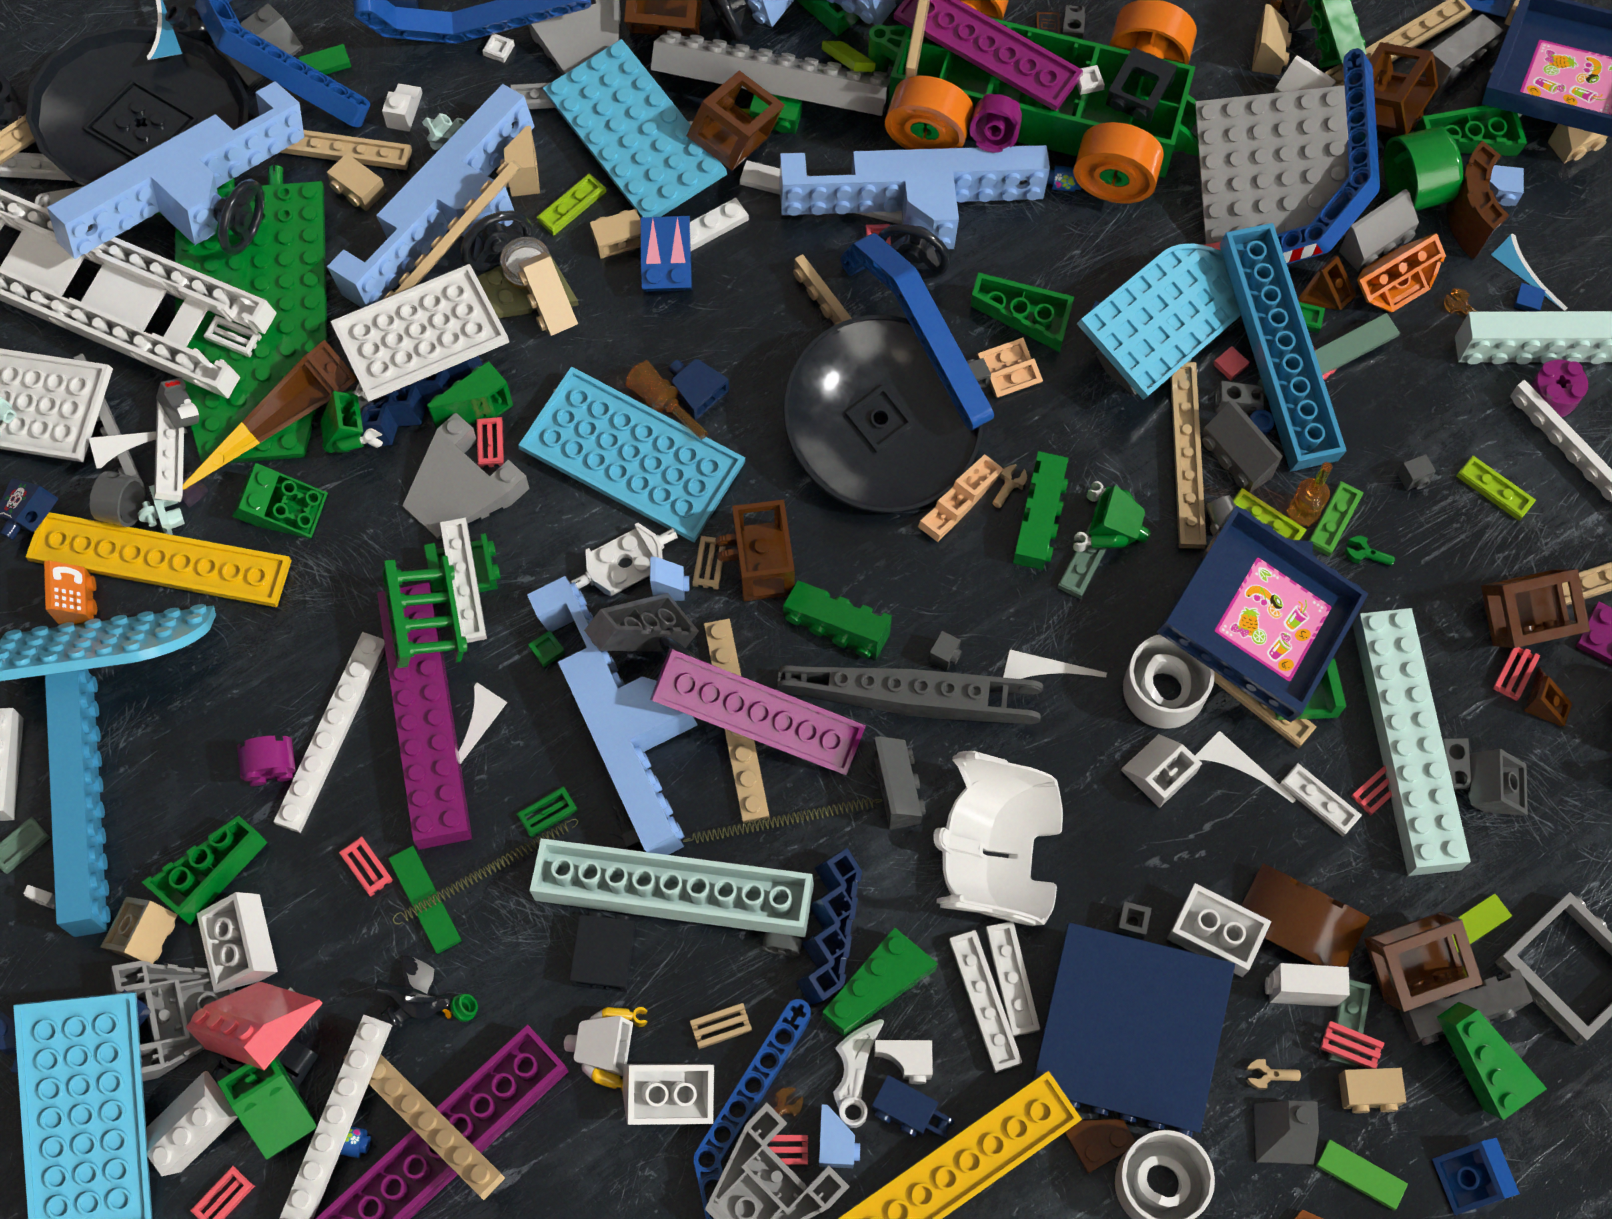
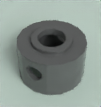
(117, 498)

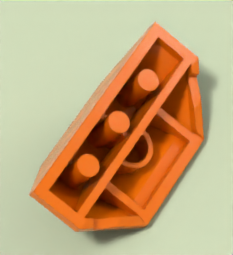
(1402, 273)

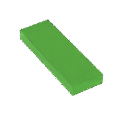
(1335, 518)
(1361, 1175)

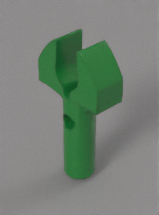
(1366, 552)

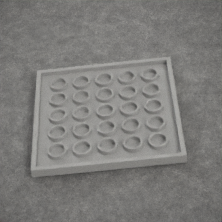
(1270, 158)

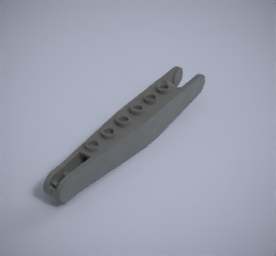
(912, 692)

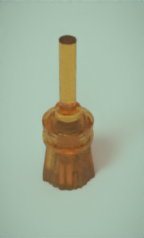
(660, 394)
(1310, 497)

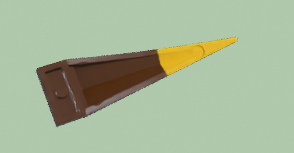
(296, 395)

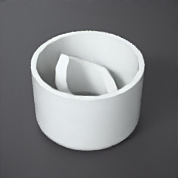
(1161, 656)
(1179, 1154)

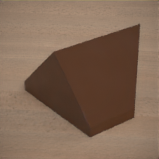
(1329, 287)
(1548, 700)

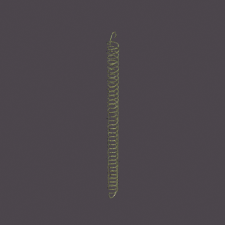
(777, 822)
(493, 867)

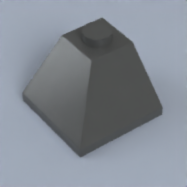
(1286, 1132)

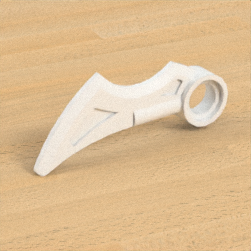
(854, 1054)

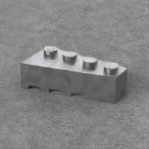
(1463, 51)
(640, 625)
(1491, 998)

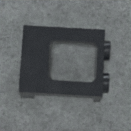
(1146, 66)

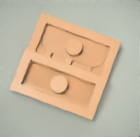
(1010, 367)

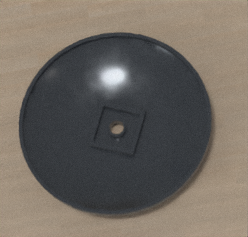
(830, 406)

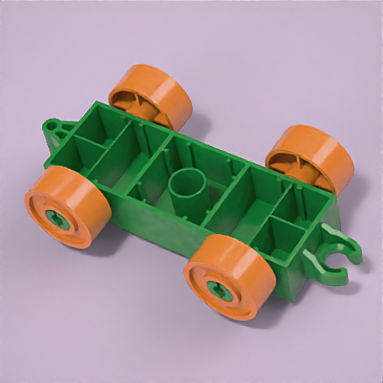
(1113, 150)

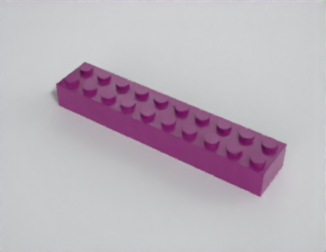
(426, 733)
(478, 1109)

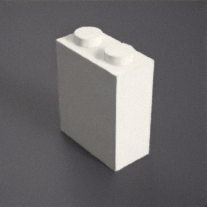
(1308, 984)

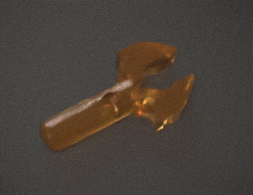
(1460, 305)
(793, 1109)

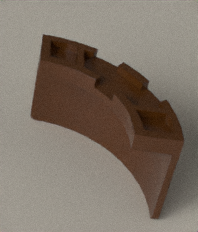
(1475, 210)
(1305, 918)

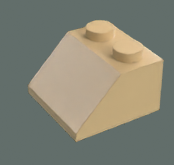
(1271, 43)
(1574, 143)
(523, 152)
(139, 930)

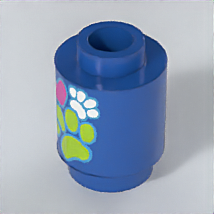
(1063, 179)
(356, 1143)

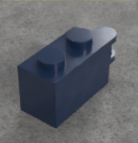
(909, 1109)

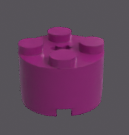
(996, 122)
(1561, 385)
(266, 759)

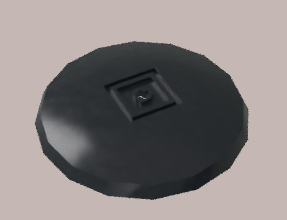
(113, 74)

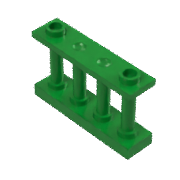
(402, 625)

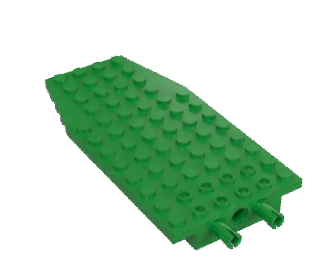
(289, 272)

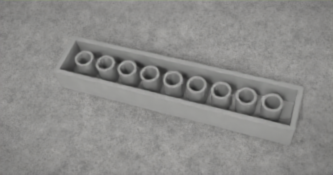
(775, 73)

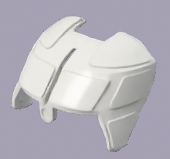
(1002, 814)

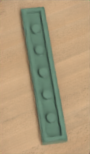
(1354, 344)

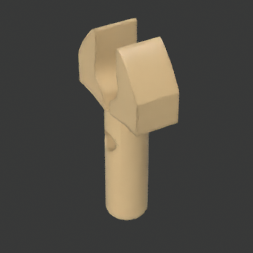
(1009, 484)
(1270, 1074)

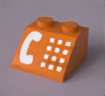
(69, 593)

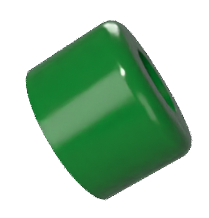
(1425, 165)

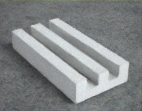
(250, 344)

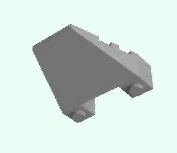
(578, 35)
(454, 486)
(173, 998)
(762, 1185)

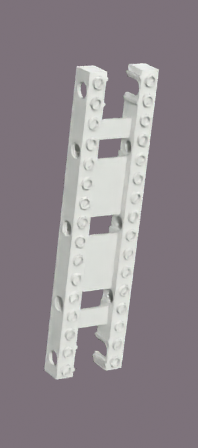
(122, 297)

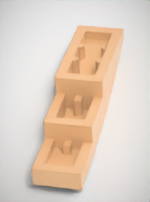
(960, 497)

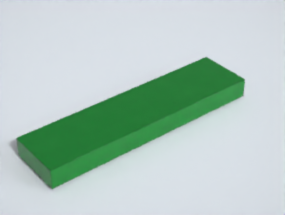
(418, 887)

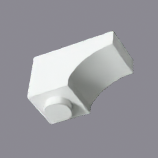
(401, 106)
(911, 1057)

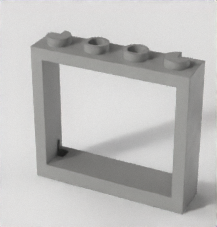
(1539, 991)

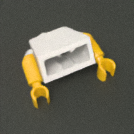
(604, 1044)

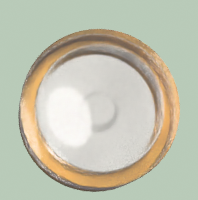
(516, 252)

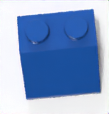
(1475, 1176)

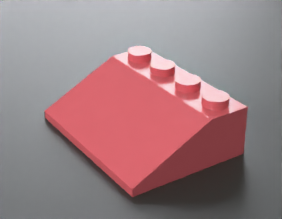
(252, 1022)

